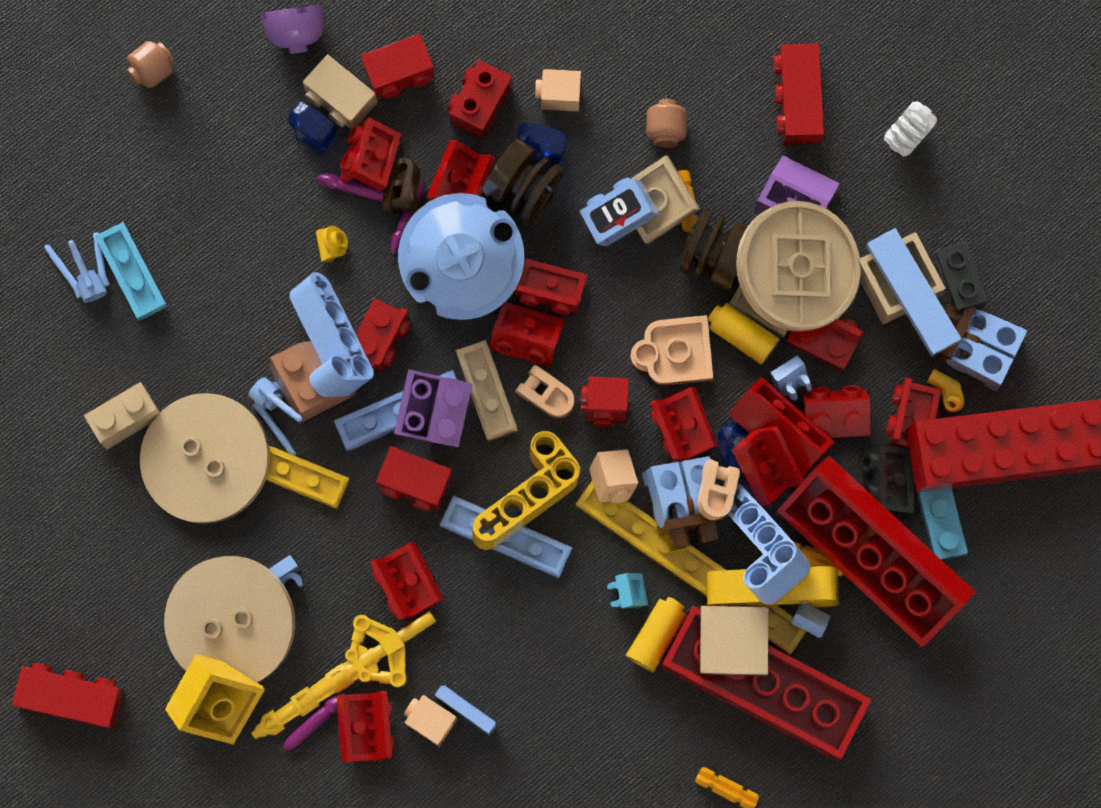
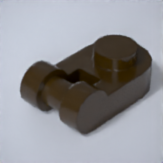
(403, 179)

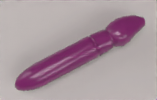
(333, 182)
(405, 217)
(311, 724)

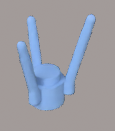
(89, 284)
(269, 396)

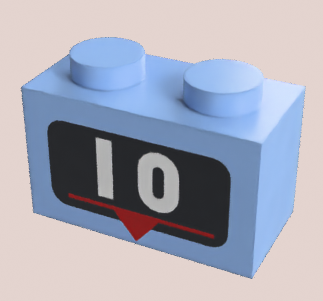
(619, 211)

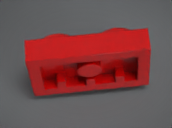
(370, 154)
(381, 331)
(526, 334)
(830, 343)

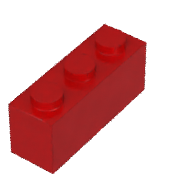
(799, 94)
(766, 407)
(68, 696)

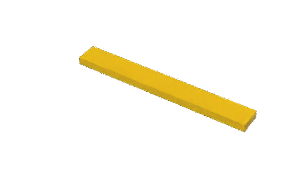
(686, 563)

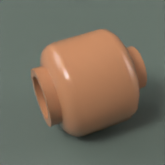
(149, 64)
(666, 123)

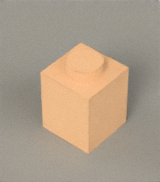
(559, 90)
(613, 476)
(429, 719)

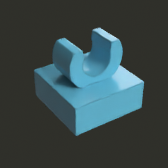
(631, 591)

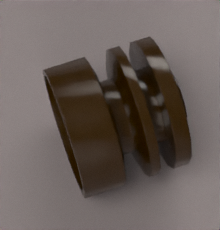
(528, 184)
(713, 249)

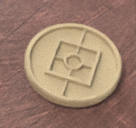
(798, 266)
(204, 458)
(231, 614)

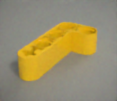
(521, 497)
(816, 589)

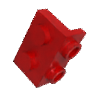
(461, 171)
(550, 287)
(914, 404)
(839, 411)
(684, 425)
(767, 464)
(406, 582)
(364, 727)

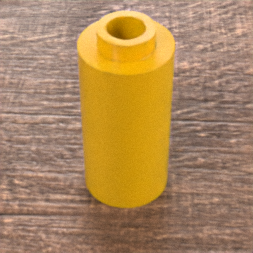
(742, 332)
(657, 634)

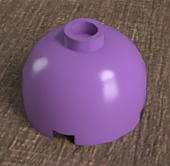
(294, 27)

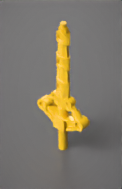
(359, 665)

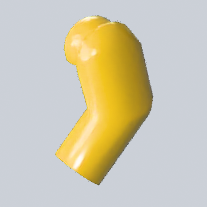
(951, 390)

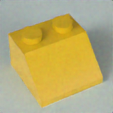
(213, 700)

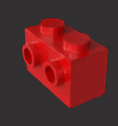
(398, 67)
(479, 99)
(605, 400)
(413, 479)

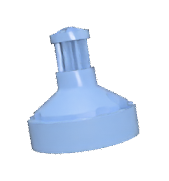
(458, 252)

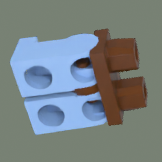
(984, 347)
(674, 499)

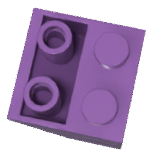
(795, 183)
(433, 408)

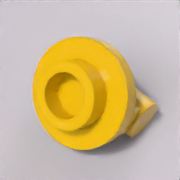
(331, 243)

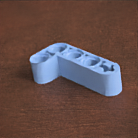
(337, 346)
(782, 561)

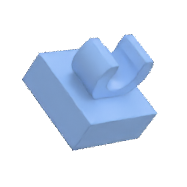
(791, 377)
(287, 570)

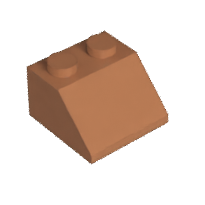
(292, 373)

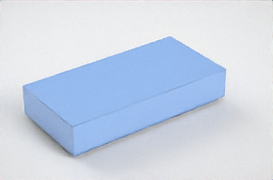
(466, 709)

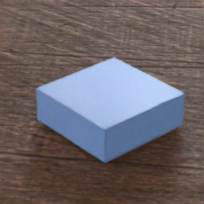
(811, 619)

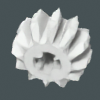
(910, 128)

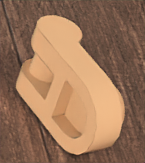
(555, 401)
(715, 500)

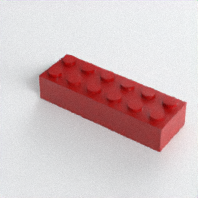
(1005, 445)
(876, 551)
(788, 699)

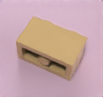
(339, 93)
(122, 416)

